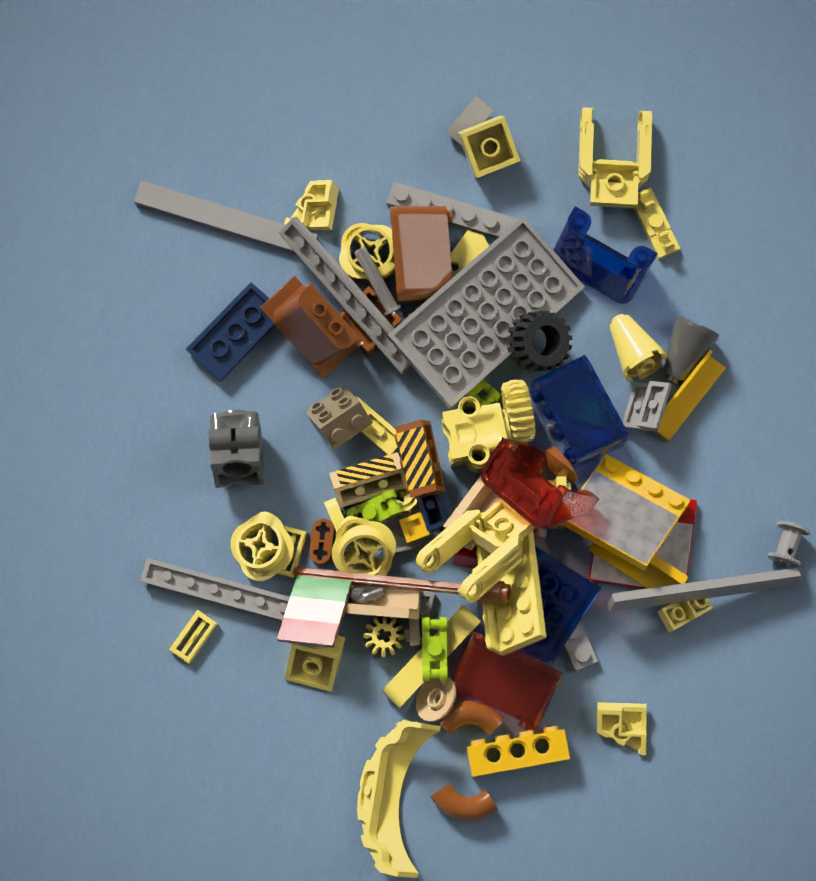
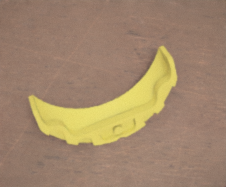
(381, 792)

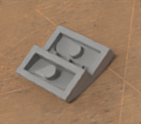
(646, 406)

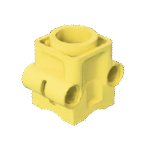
(474, 432)

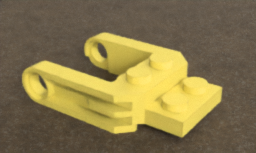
(614, 181)
(496, 530)

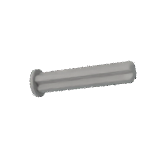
(376, 280)

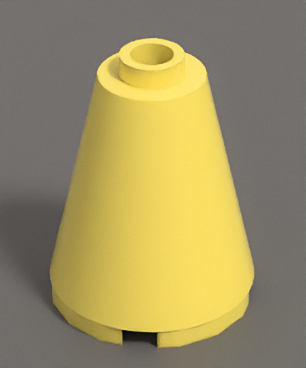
(635, 348)

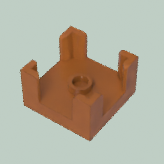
(364, 343)

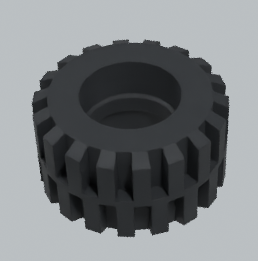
(556, 341)

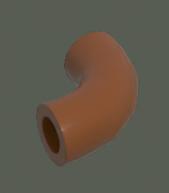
(471, 713)
(464, 807)

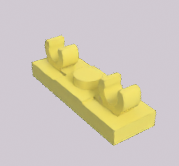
(655, 224)

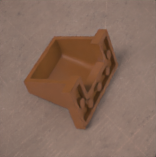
(311, 325)

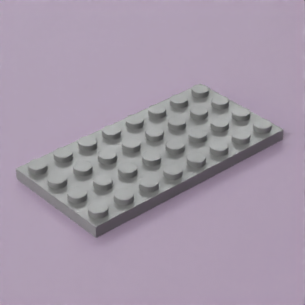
(465, 324)

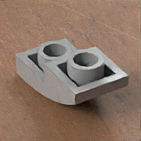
(473, 114)

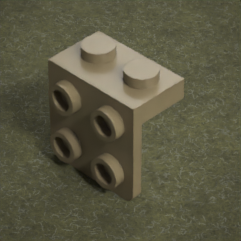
(339, 416)

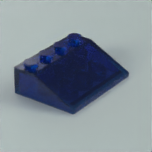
(565, 601)

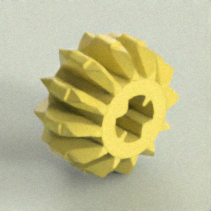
(381, 644)

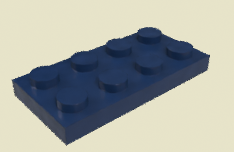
(232, 333)

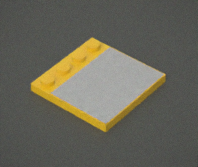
(631, 512)

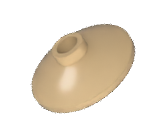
(435, 699)

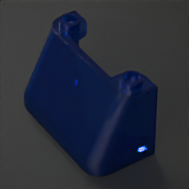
(600, 264)

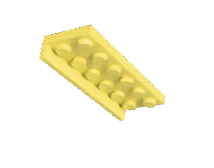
(521, 619)

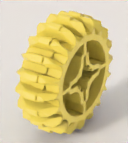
(519, 410)

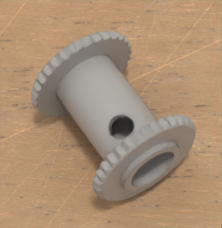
(788, 543)

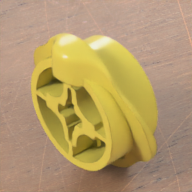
(356, 232)
(367, 539)
(240, 540)

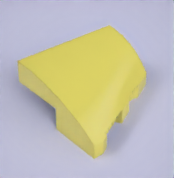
(317, 205)
(623, 723)

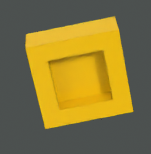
(414, 528)

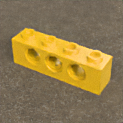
(556, 751)

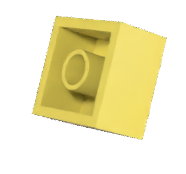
(488, 146)

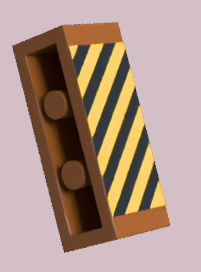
(419, 459)

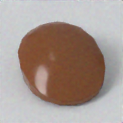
(559, 465)

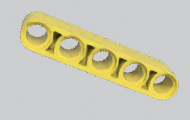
(410, 677)

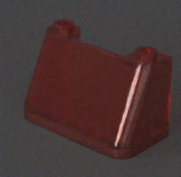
(516, 478)
(506, 682)

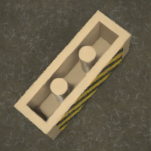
(368, 479)

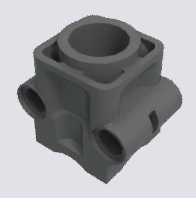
(236, 448)

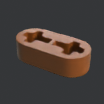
(315, 541)

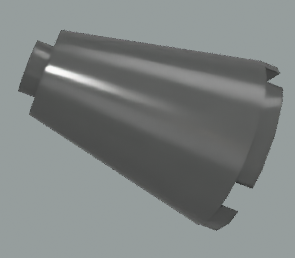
(687, 348)

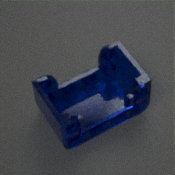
(579, 412)

